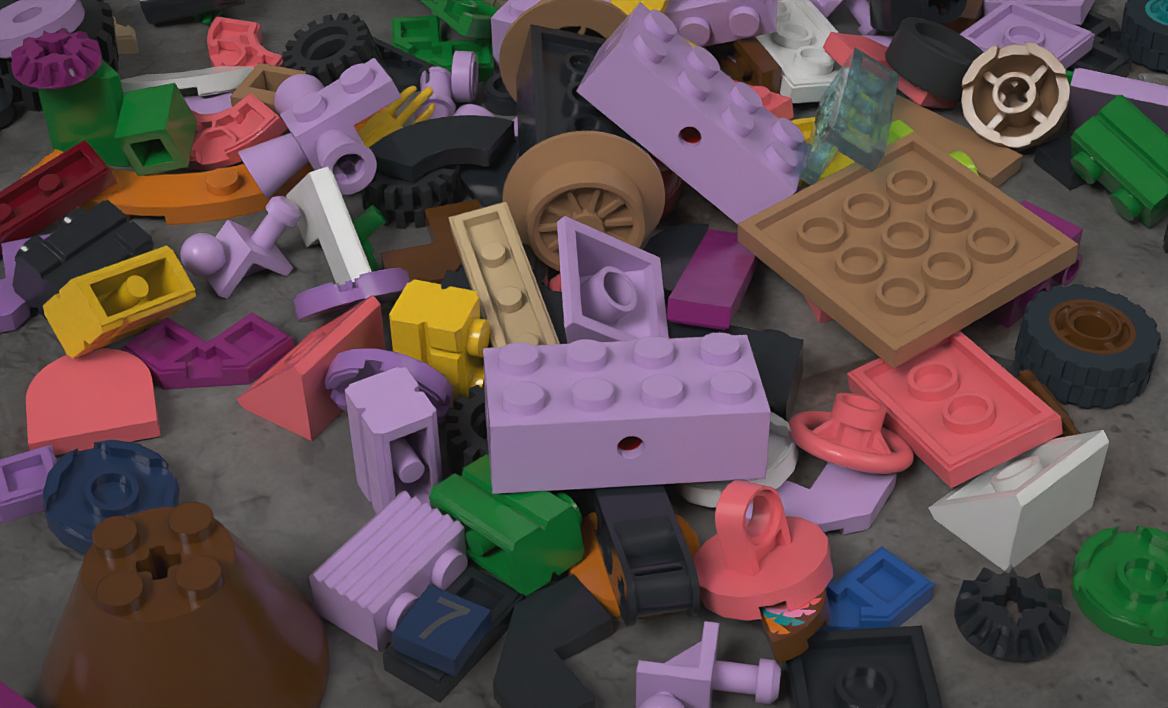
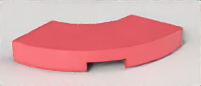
(238, 44)
(225, 133)

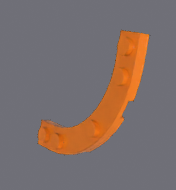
(190, 196)

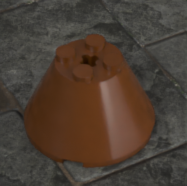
(182, 619)

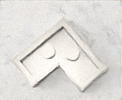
(328, 222)

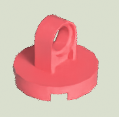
(760, 558)

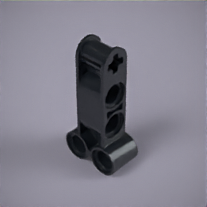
(642, 550)

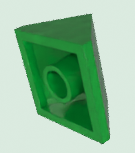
(87, 113)

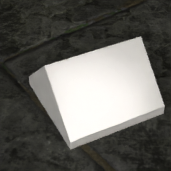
(1025, 499)

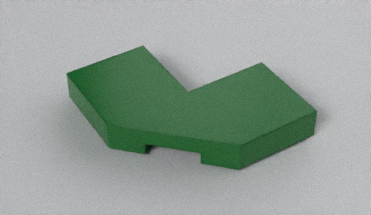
(422, 38)

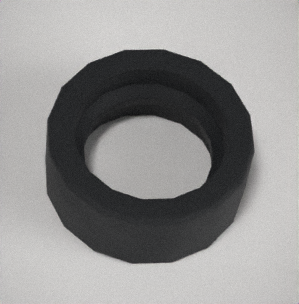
(931, 57)

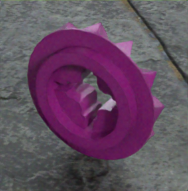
(56, 60)

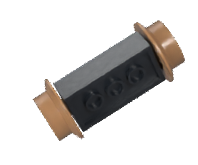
(569, 151)

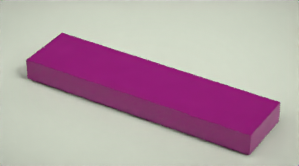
(713, 282)

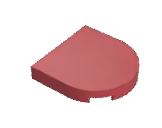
(91, 401)

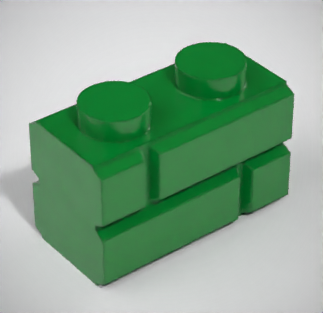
(1127, 158)
(512, 534)

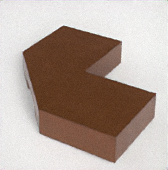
(431, 260)

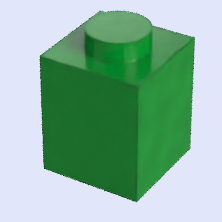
(155, 129)

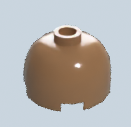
(1016, 96)

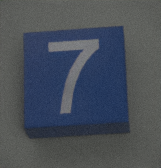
(442, 630)

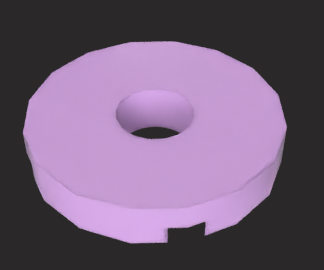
(33, 17)

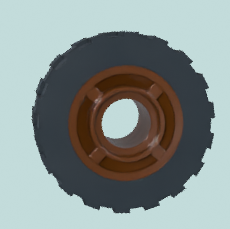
(1088, 345)

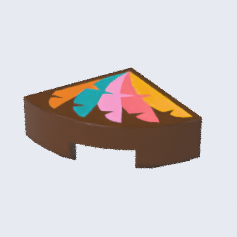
(789, 631)

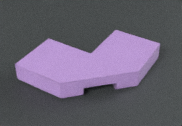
(837, 499)

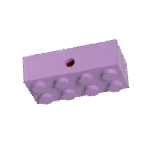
(694, 116)
(624, 413)

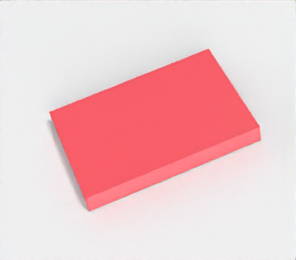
(957, 408)

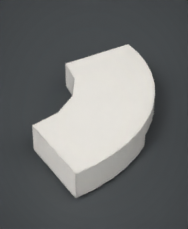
(200, 82)

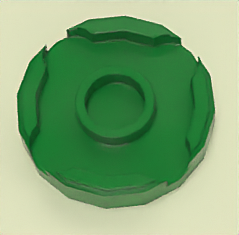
(1124, 584)

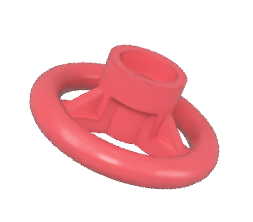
(852, 436)

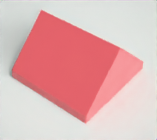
(295, 388)

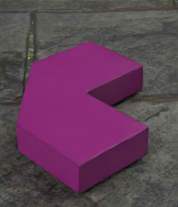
(231, 358)

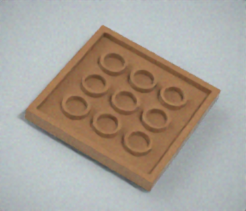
(906, 248)

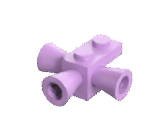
(323, 128)

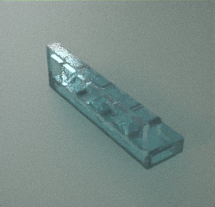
(852, 116)

